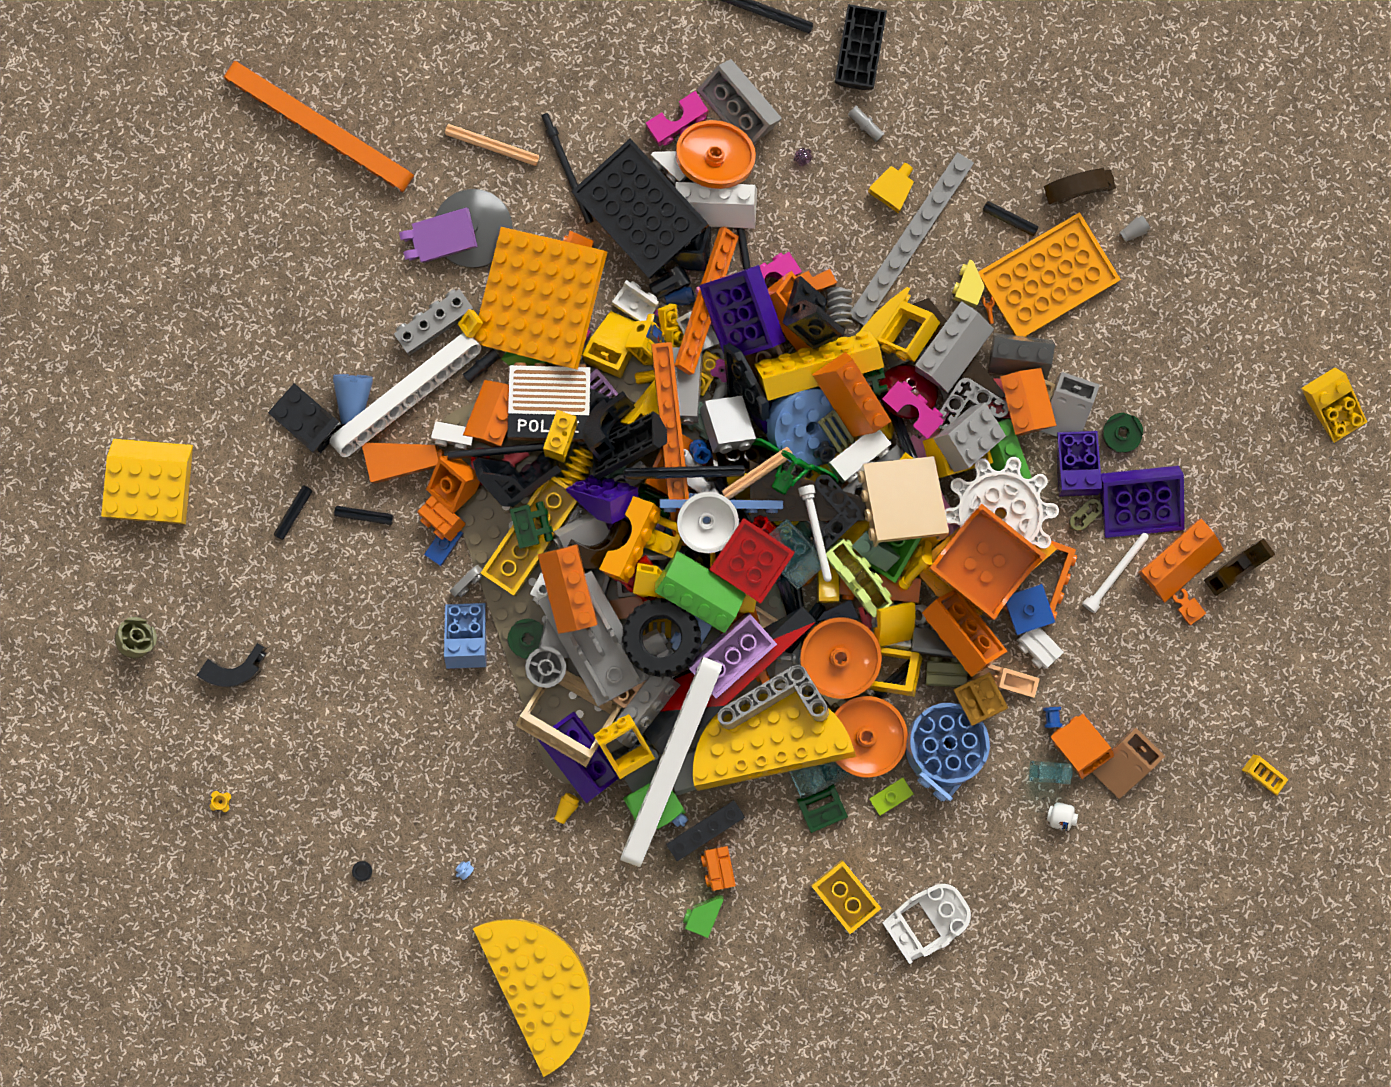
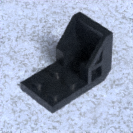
(807, 317)
(305, 419)
(514, 488)

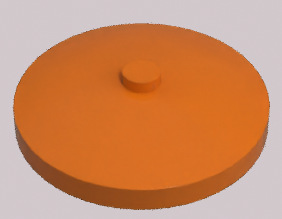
(715, 154)
(841, 657)
(876, 735)

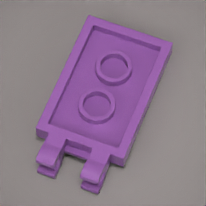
(440, 236)

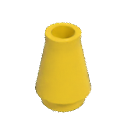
(566, 807)

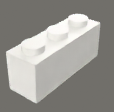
(859, 453)

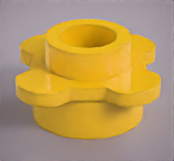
(215, 805)

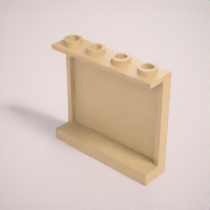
(903, 500)

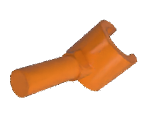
(988, 306)

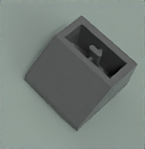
(644, 774)

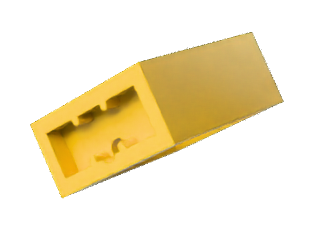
(896, 324)
(560, 433)
(912, 675)
(624, 764)

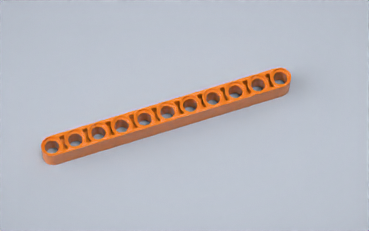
(320, 126)

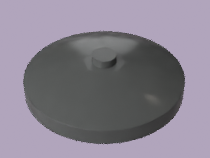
(487, 218)

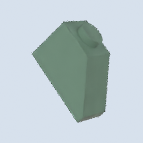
(880, 556)

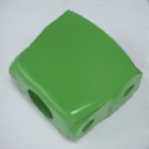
(671, 810)

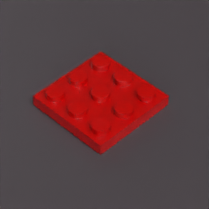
(752, 560)

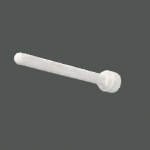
(807, 494)
(1092, 602)

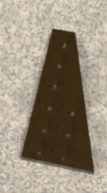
(974, 371)
(794, 506)

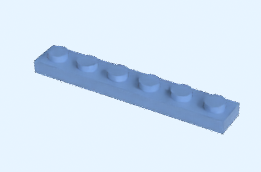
(750, 506)

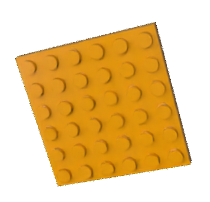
(540, 297)

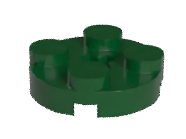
(1123, 421)
(518, 632)

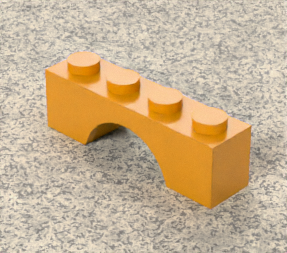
(621, 562)

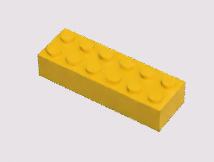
(794, 371)
(512, 566)

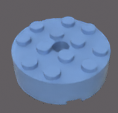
(789, 420)
(927, 750)

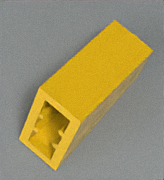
(828, 591)

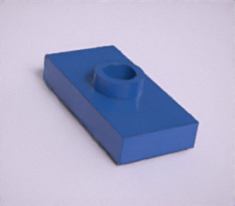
(440, 549)

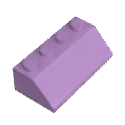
(736, 650)

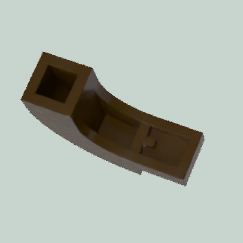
(1078, 185)
(593, 555)
(1239, 566)

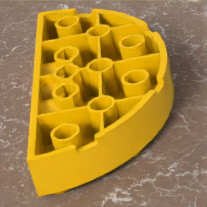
(768, 744)
(542, 985)

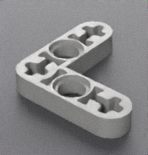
(971, 396)

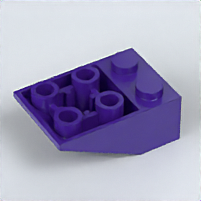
(1078, 464)
(603, 497)

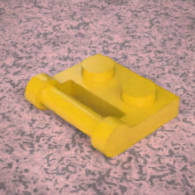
(663, 542)
(918, 562)

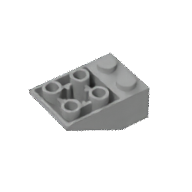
(1071, 403)

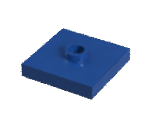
(1029, 609)

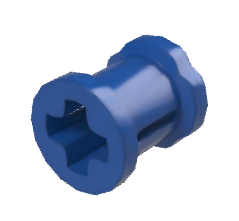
(701, 451)
(1052, 717)

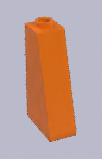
(393, 461)

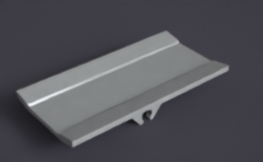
(599, 649)

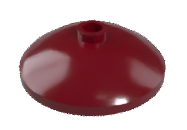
(920, 386)

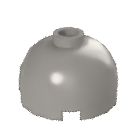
(545, 667)

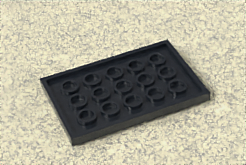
(640, 208)

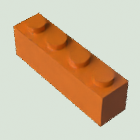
(898, 593)

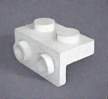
(635, 301)
(452, 435)

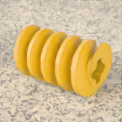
(577, 467)

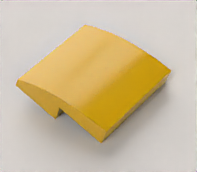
(895, 623)

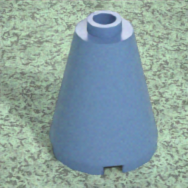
(351, 394)

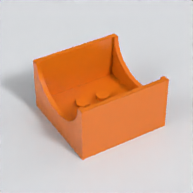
(986, 561)

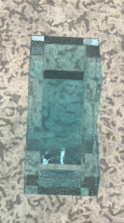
(1050, 772)

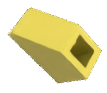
(970, 286)

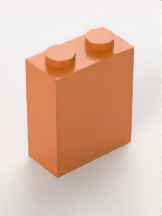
(1082, 746)

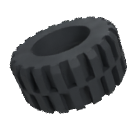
(633, 638)

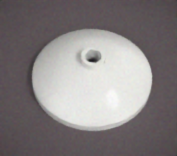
(708, 536)

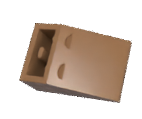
(1131, 762)

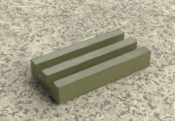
(844, 443)

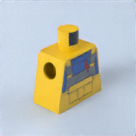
(642, 336)

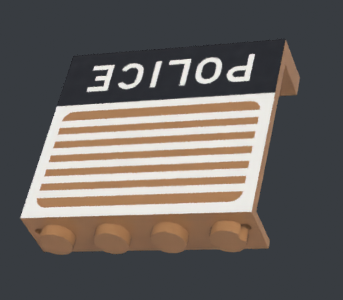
(541, 391)

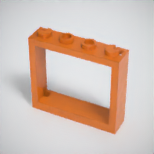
(1063, 577)

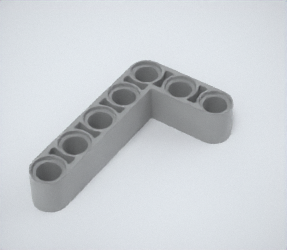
(775, 696)

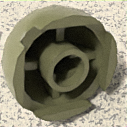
(135, 637)

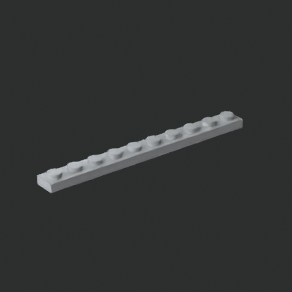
(911, 238)

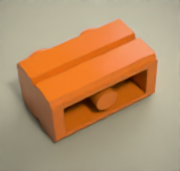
(444, 522)
(719, 868)

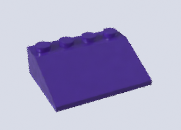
(743, 311)
(1142, 501)

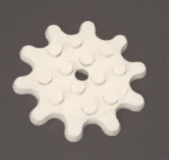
(1008, 491)

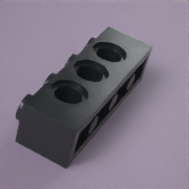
(705, 830)

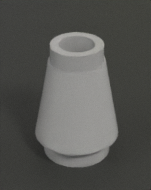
(1134, 229)

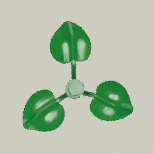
(784, 480)

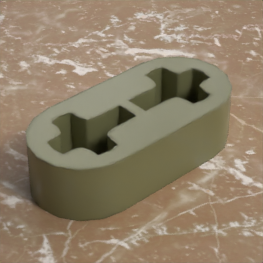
(1082, 511)

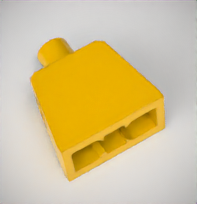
(893, 187)

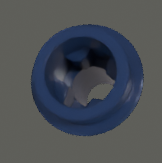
(681, 297)

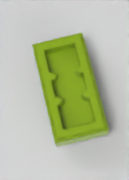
(891, 796)

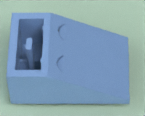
(465, 636)

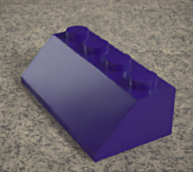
(587, 780)

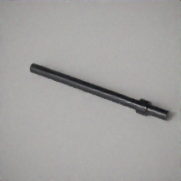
(552, 133)
(496, 451)

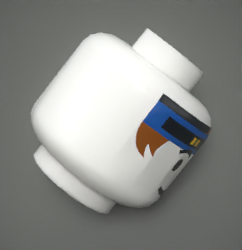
(1062, 816)

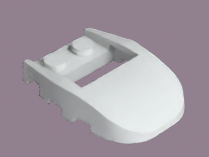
(945, 910)

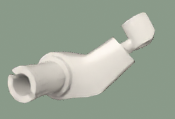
(698, 484)

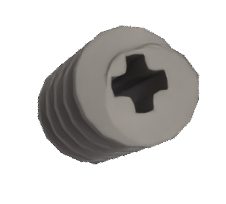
(838, 305)

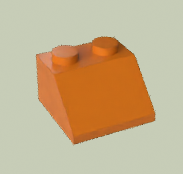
(453, 483)

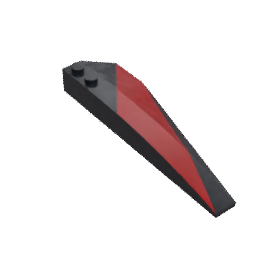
(783, 632)

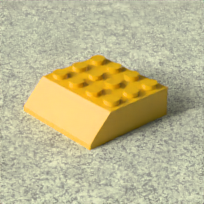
(147, 481)

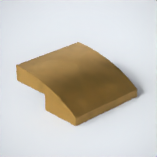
(981, 699)

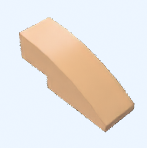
(1011, 680)

